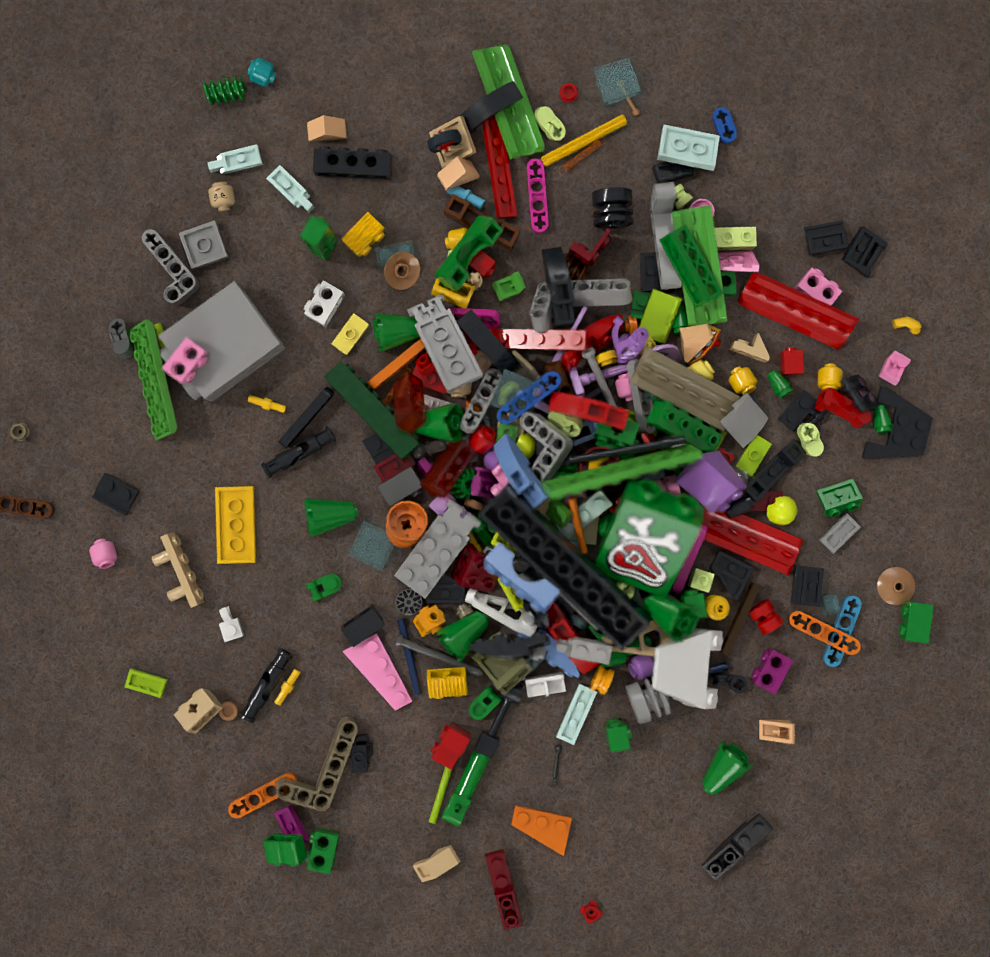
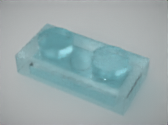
(385, 252)

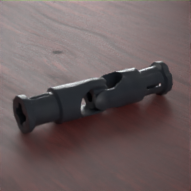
(289, 457)
(264, 687)

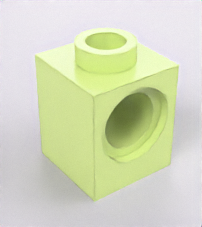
(700, 580)

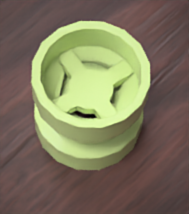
(681, 197)

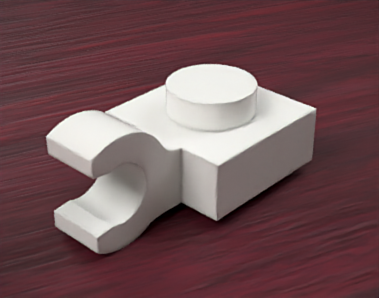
(230, 627)

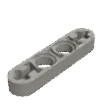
(638, 397)
(480, 400)

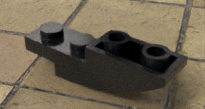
(559, 286)
(502, 648)
(735, 846)

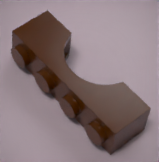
(466, 214)

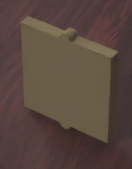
(530, 369)

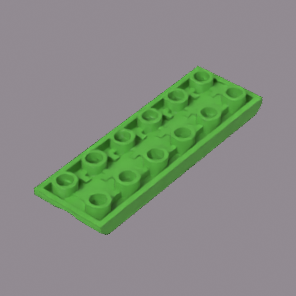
(518, 121)
(701, 226)
(153, 379)

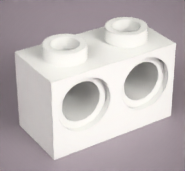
(329, 305)

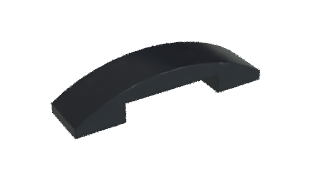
(491, 105)
(487, 342)
(774, 470)

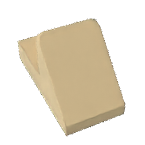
(756, 350)

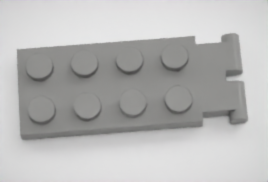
(445, 344)
(437, 549)

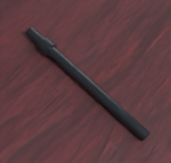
(664, 443)

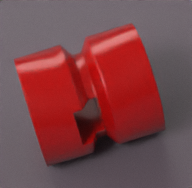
(766, 617)

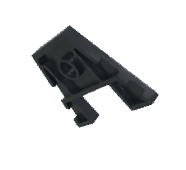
(909, 429)

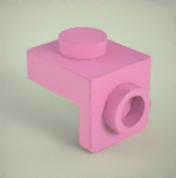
(894, 367)

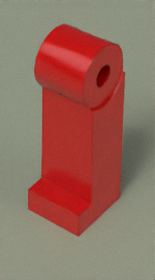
(841, 406)

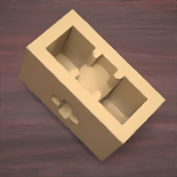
(198, 710)

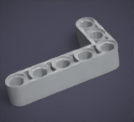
(661, 205)
(585, 293)
(551, 445)

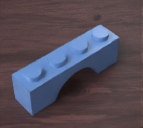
(539, 594)

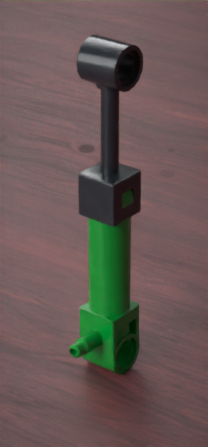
(478, 762)

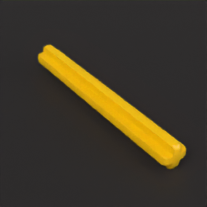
(583, 140)

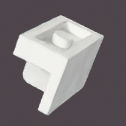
(545, 684)

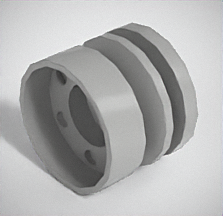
(647, 700)

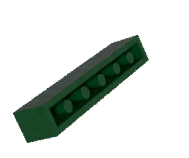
(371, 410)

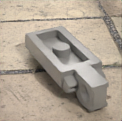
(586, 649)

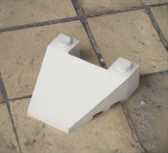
(683, 668)

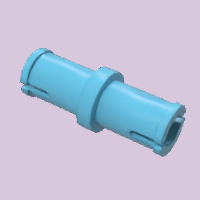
(466, 195)

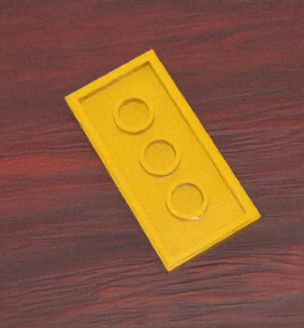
(235, 525)

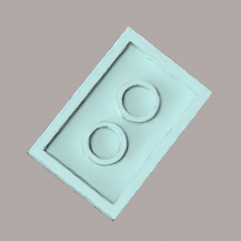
(688, 147)

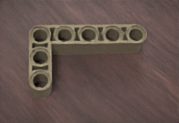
(327, 771)

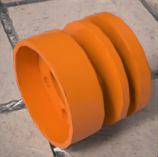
(402, 514)

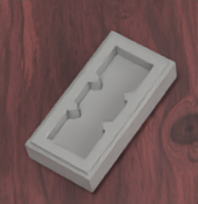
(839, 533)

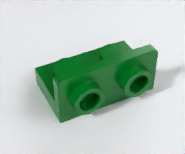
(840, 498)

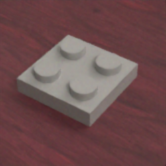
(203, 245)

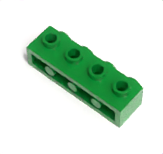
(678, 423)

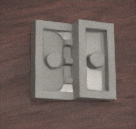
(744, 420)

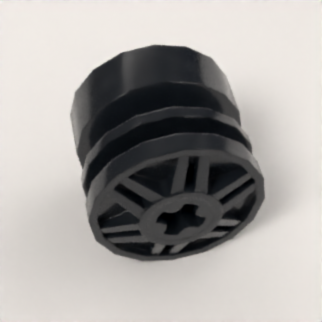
(611, 205)

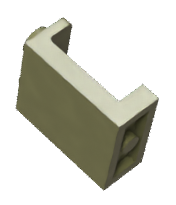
(503, 673)

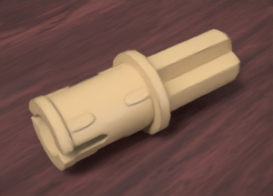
(475, 280)

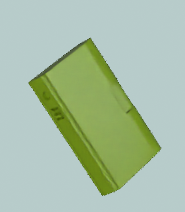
(660, 314)

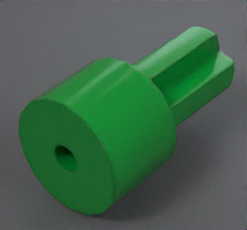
(482, 532)

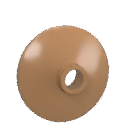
(409, 273)
(887, 582)

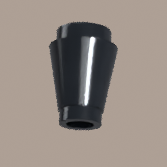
(740, 506)

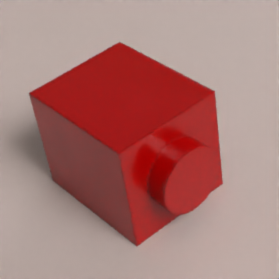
(482, 264)
(791, 361)

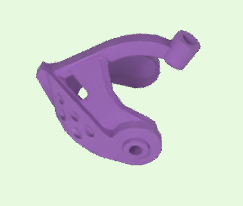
(634, 342)

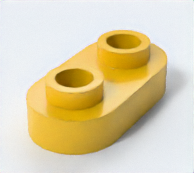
(607, 358)

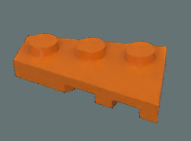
(543, 826)

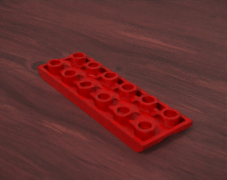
(797, 310)
(752, 540)

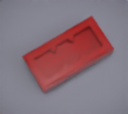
(430, 381)

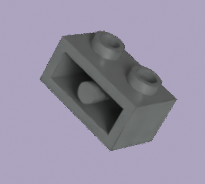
(401, 486)

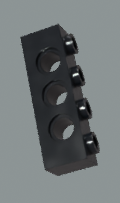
(324, 154)

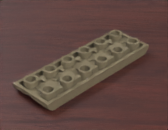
(683, 388)

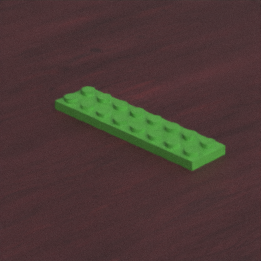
(617, 471)

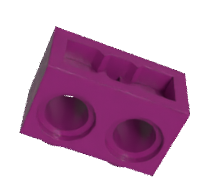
(776, 673)

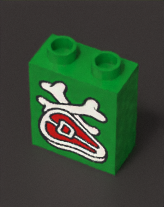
(649, 537)

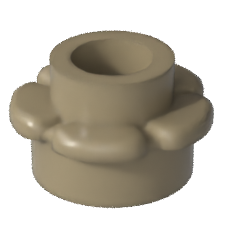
(15, 431)
(464, 610)

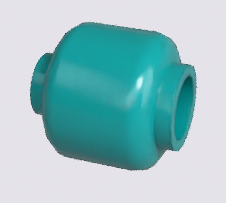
(261, 72)

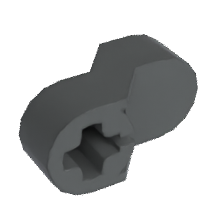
(119, 330)

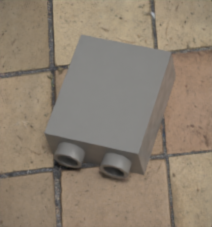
(233, 336)

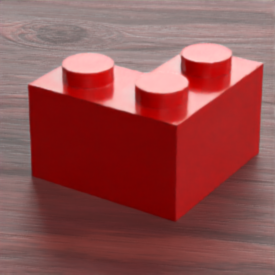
(451, 746)

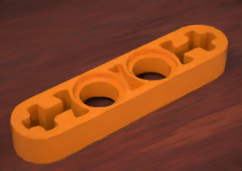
(396, 365)
(825, 630)
(261, 793)

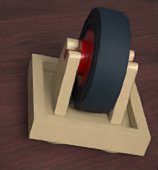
(451, 141)

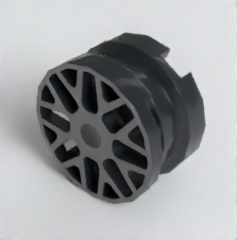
(409, 602)

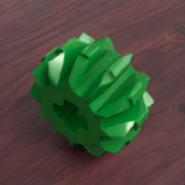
(462, 487)

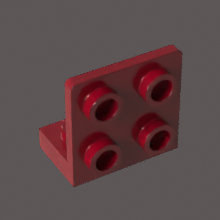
(581, 253)
(470, 570)

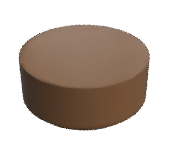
(474, 505)
(229, 711)

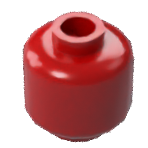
(482, 439)

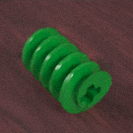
(225, 90)

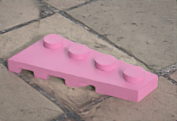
(738, 261)
(379, 669)

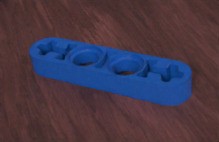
(530, 399)

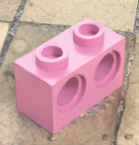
(821, 284)
(181, 357)

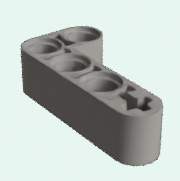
(169, 263)

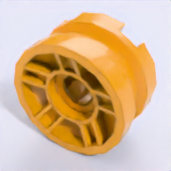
(601, 679)

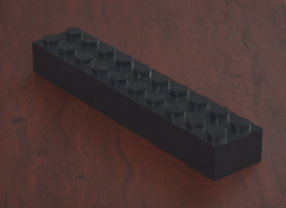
(565, 567)

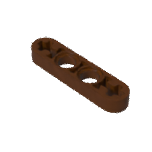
(17, 509)

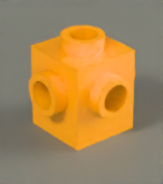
(429, 620)

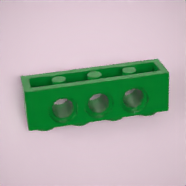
(319, 237)

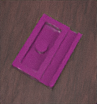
(483, 482)

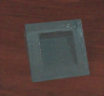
(830, 604)

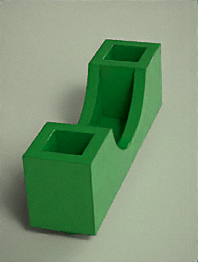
(479, 236)

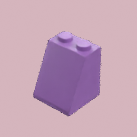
(712, 482)

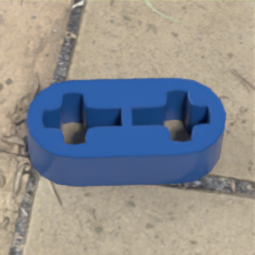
(720, 127)

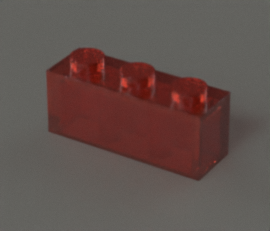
(409, 403)
(447, 468)

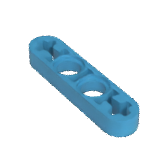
(848, 630)

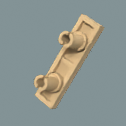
(180, 564)

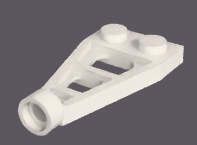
(524, 624)

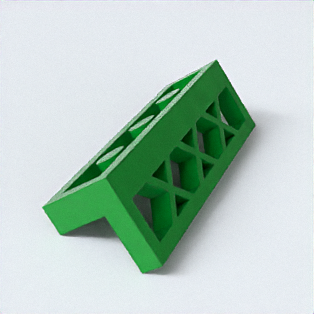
(687, 268)

